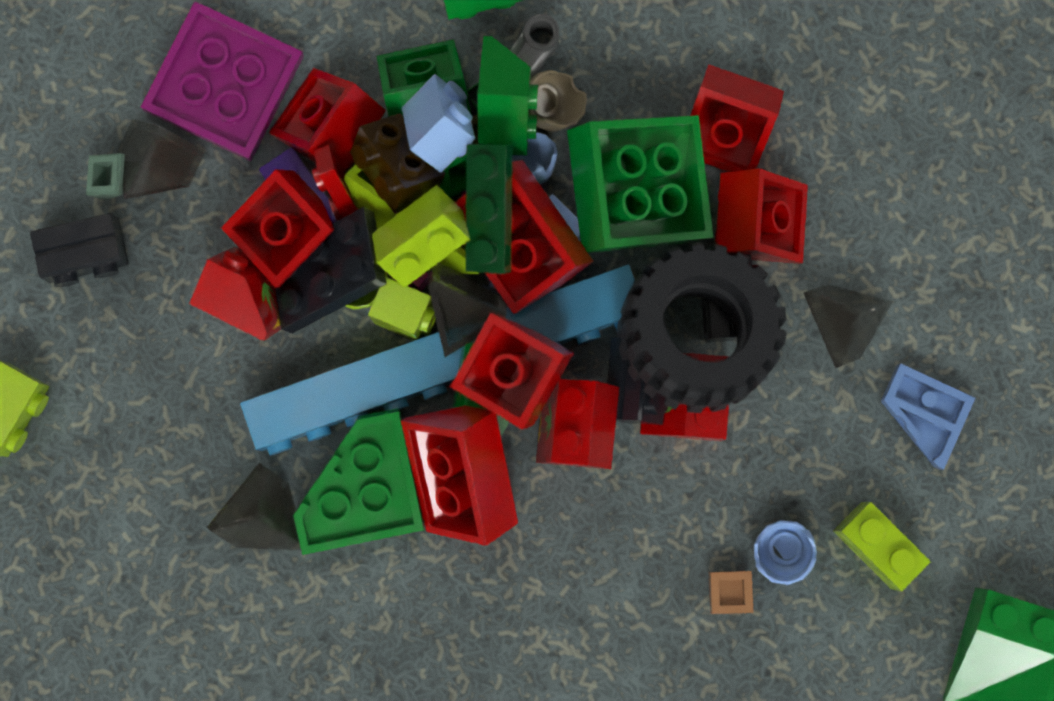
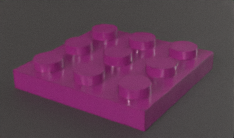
(222, 81)

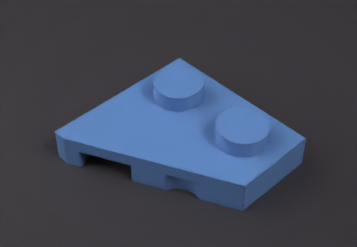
(927, 412)

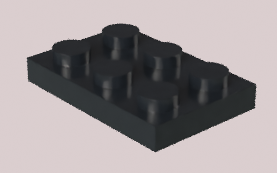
(333, 275)

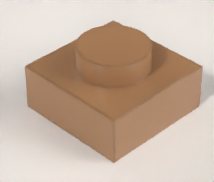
(730, 592)

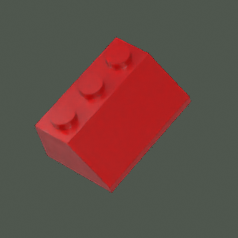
(542, 244)
(461, 473)

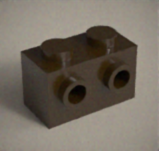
(390, 165)

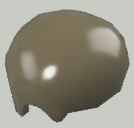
(561, 93)

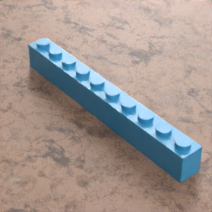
(420, 367)

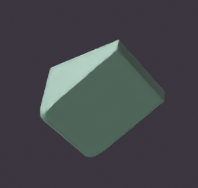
(105, 176)

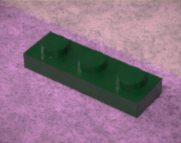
(489, 208)

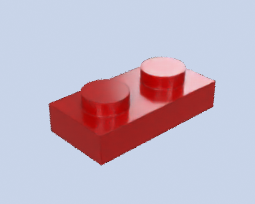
(330, 178)

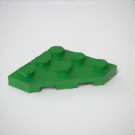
(362, 490)

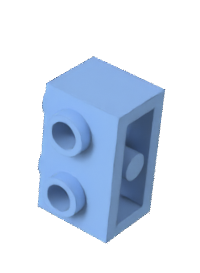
(438, 123)

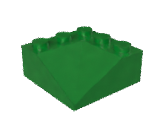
(639, 183)
(1003, 651)

